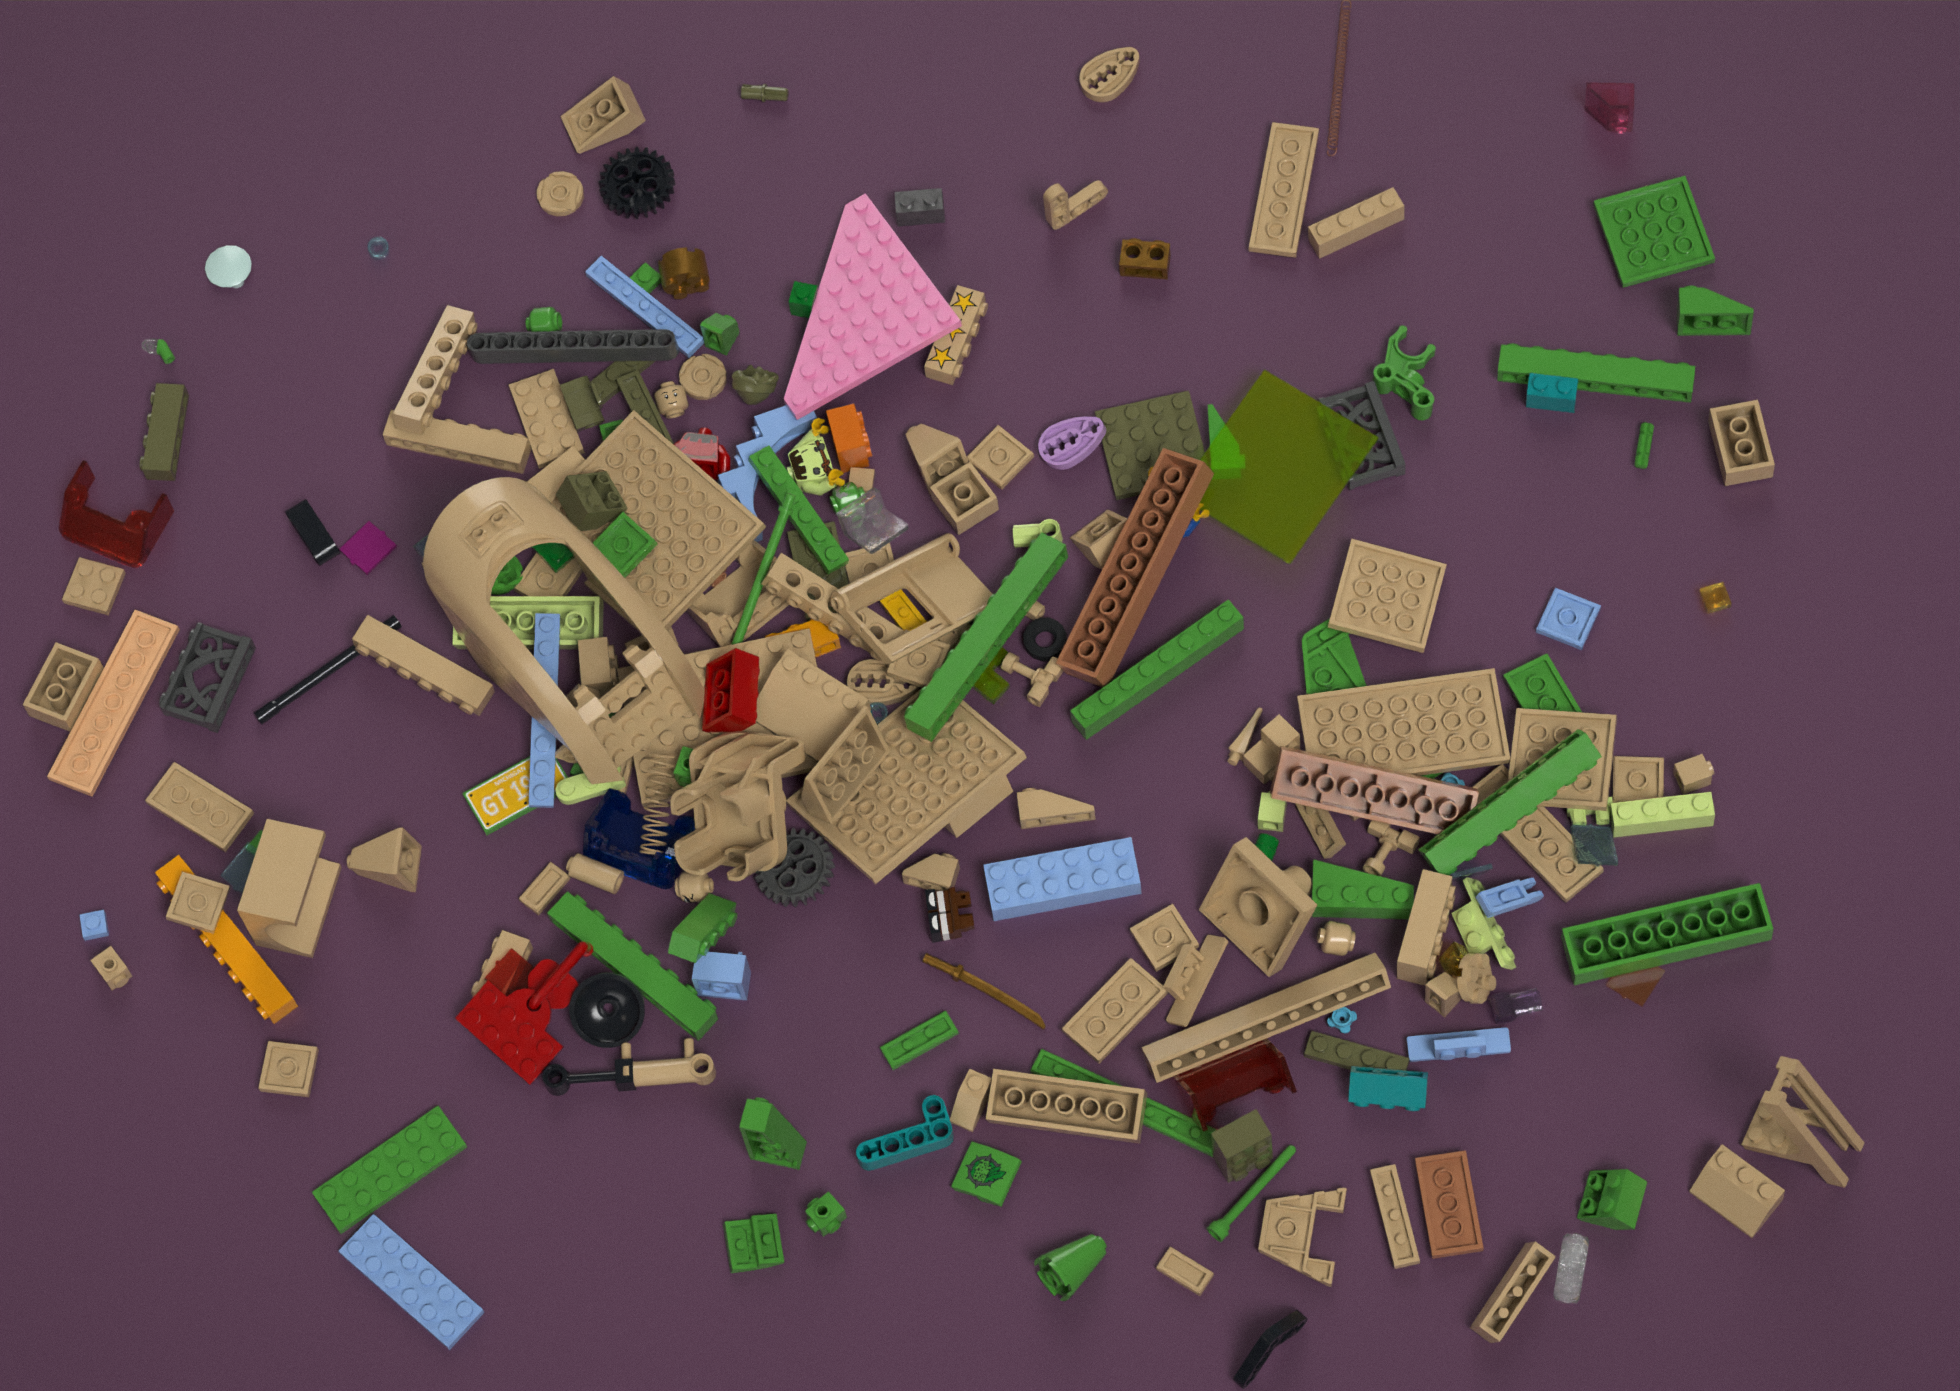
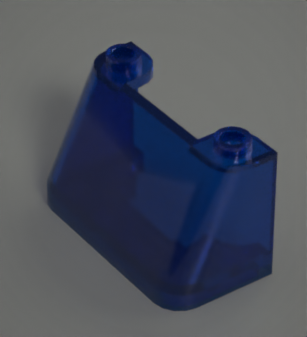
(615, 839)

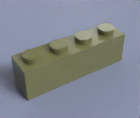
(165, 432)

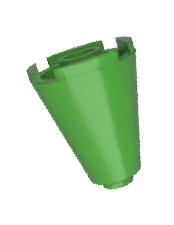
(1069, 1266)

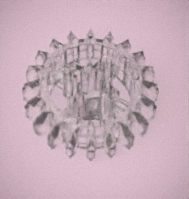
(1571, 1268)

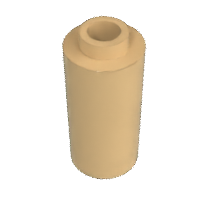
(595, 873)

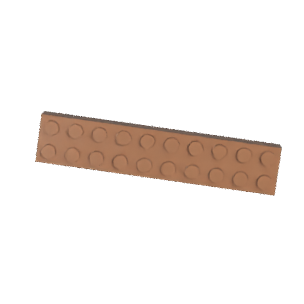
(1135, 568)

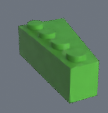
(1358, 894)
(770, 1135)

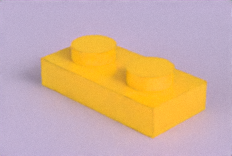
(902, 611)

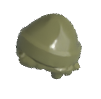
(754, 384)

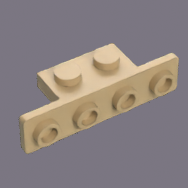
(1191, 976)

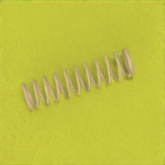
(660, 814)

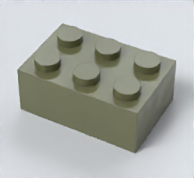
(1242, 1146)

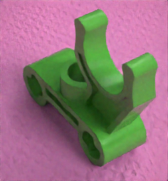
(1400, 376)

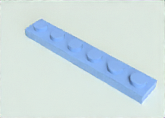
(643, 304)

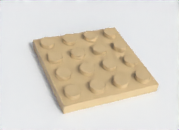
(1387, 595)
(1542, 730)

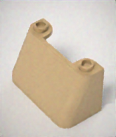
(723, 606)

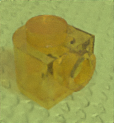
(1451, 959)

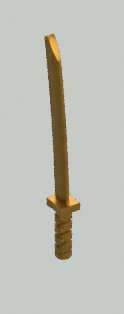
(960, 974)

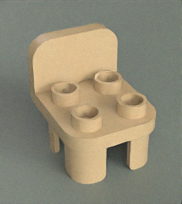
(736, 803)

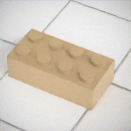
(1426, 928)

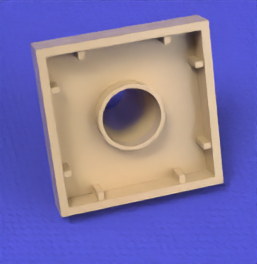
(1260, 905)

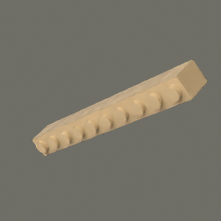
(1266, 1017)

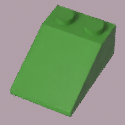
(1710, 313)

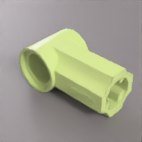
(1026, 533)

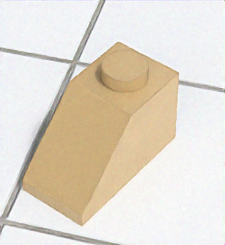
(933, 872)
(1442, 993)
(971, 1100)

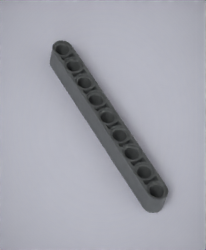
(583, 350)

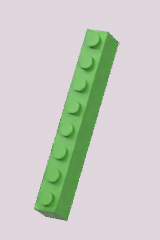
(1599, 373)
(1157, 669)
(1511, 803)
(627, 959)

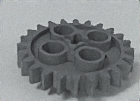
(805, 884)

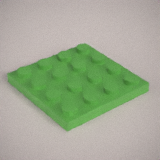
(1654, 231)

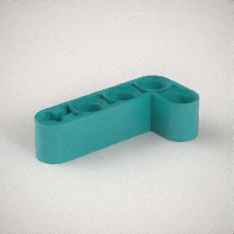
(903, 1139)

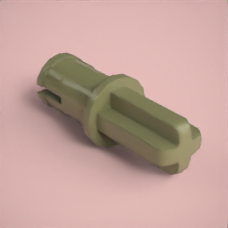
(764, 93)

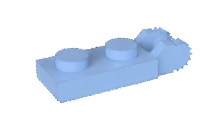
(1508, 897)

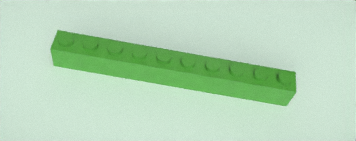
(985, 637)

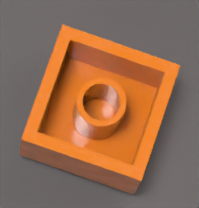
(849, 437)

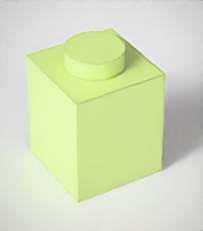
(1271, 813)

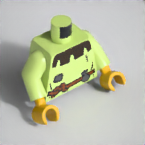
(811, 462)

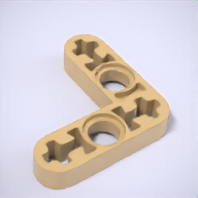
(1061, 210)

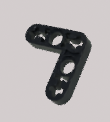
(1265, 1345)

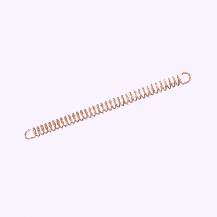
(1343, 44)

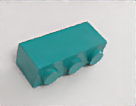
(1388, 1088)

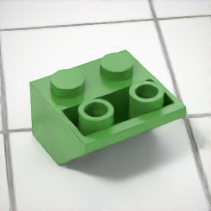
(1612, 1199)

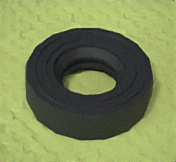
(1044, 625)

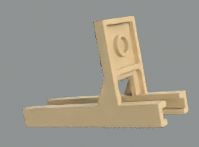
(1783, 1131)

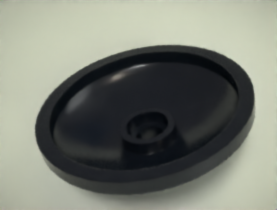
(601, 1026)

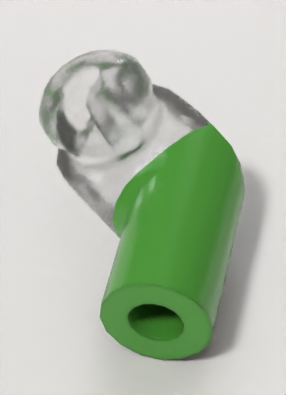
(158, 347)

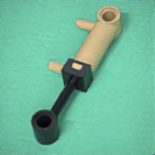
(639, 1073)

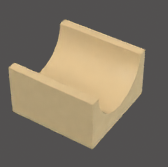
(288, 889)

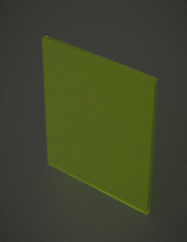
(1281, 465)

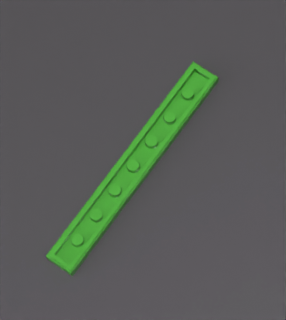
(1156, 1115)

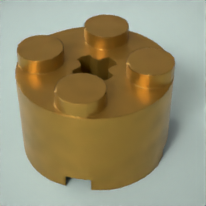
(684, 272)

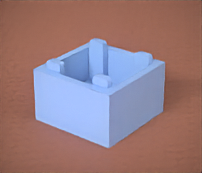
(722, 976)

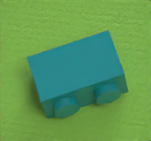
(1552, 392)

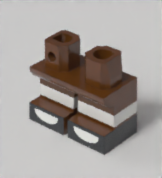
(944, 913)

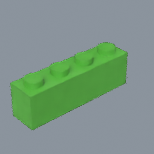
(702, 928)

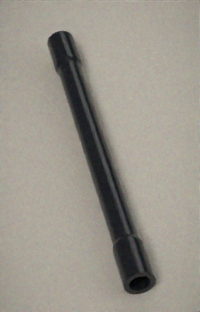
(275, 706)

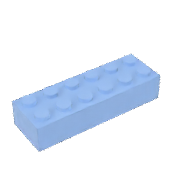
(1062, 879)

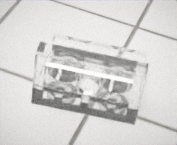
(869, 522)

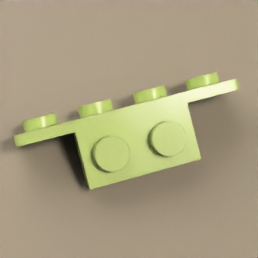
(1480, 932)

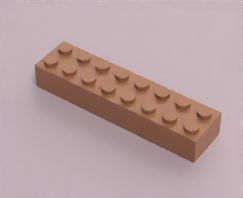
(1369, 791)

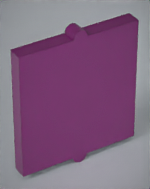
(368, 547)

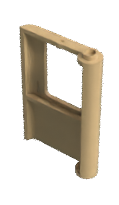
(937, 582)

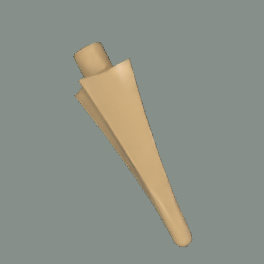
(1241, 743)

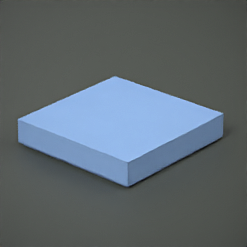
(1568, 618)

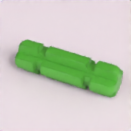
(1644, 445)

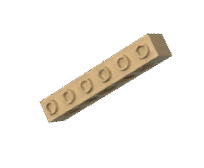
(434, 370)
(808, 582)

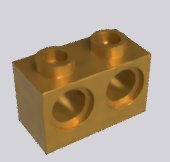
(1144, 265)

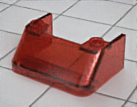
(121, 541)
(1232, 1077)

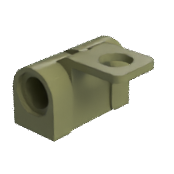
(583, 403)

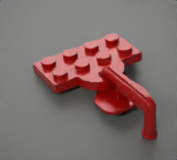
(512, 1028)

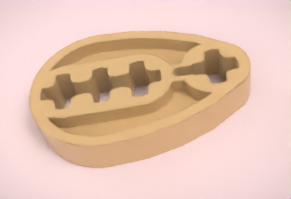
(1113, 61)
(874, 669)

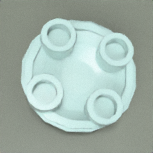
(228, 266)

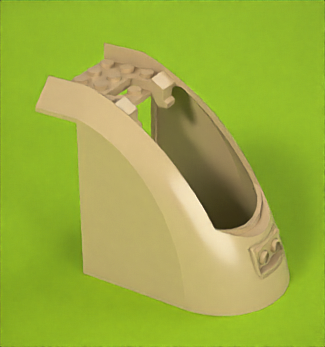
(461, 563)

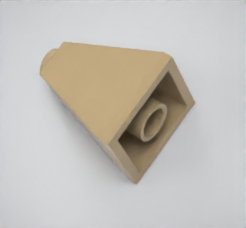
(935, 453)
(388, 859)

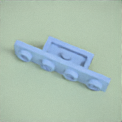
(1458, 1044)

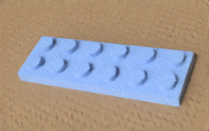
(411, 1281)

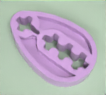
(1062, 431)

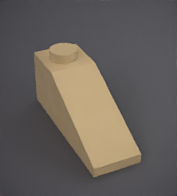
(1046, 808)

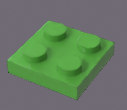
(625, 544)

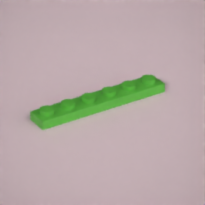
(804, 516)

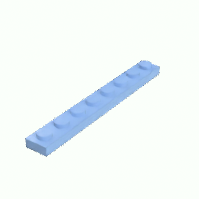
(542, 741)

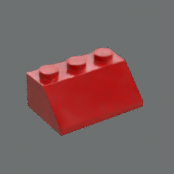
(731, 692)

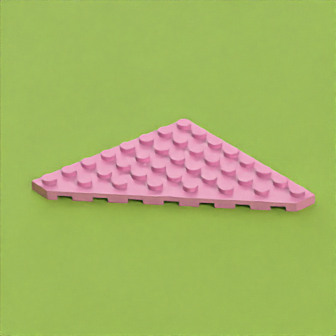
(866, 313)

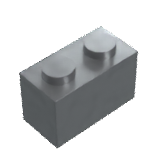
(919, 207)

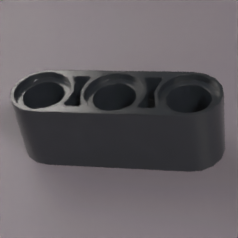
(312, 532)

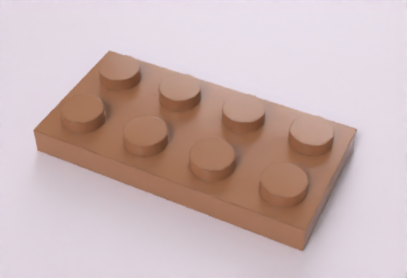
(1449, 1204)

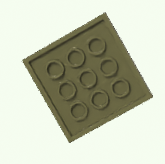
(1139, 434)

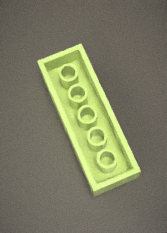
(579, 618)

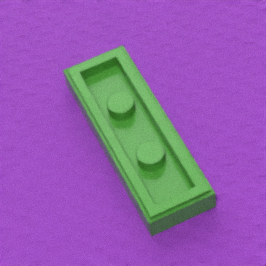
(919, 1040)

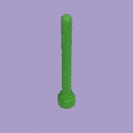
(1220, 1228)

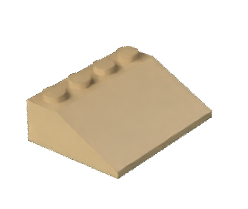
(806, 704)
(844, 767)

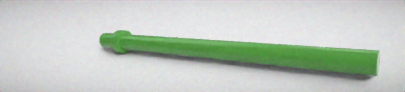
(785, 511)

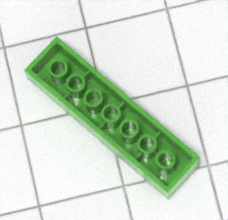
(1667, 934)

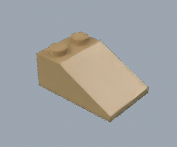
(603, 116)

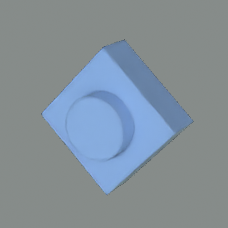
(94, 925)

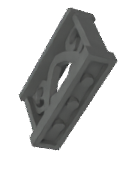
(1371, 406)
(188, 663)

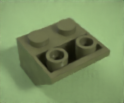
(590, 500)

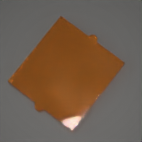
(1636, 985)

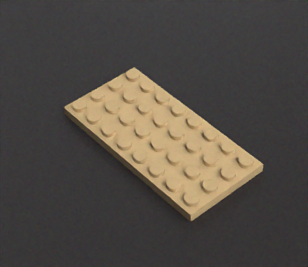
(1411, 724)

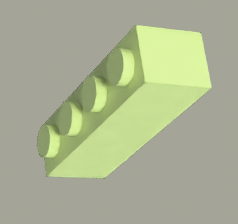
(1662, 814)

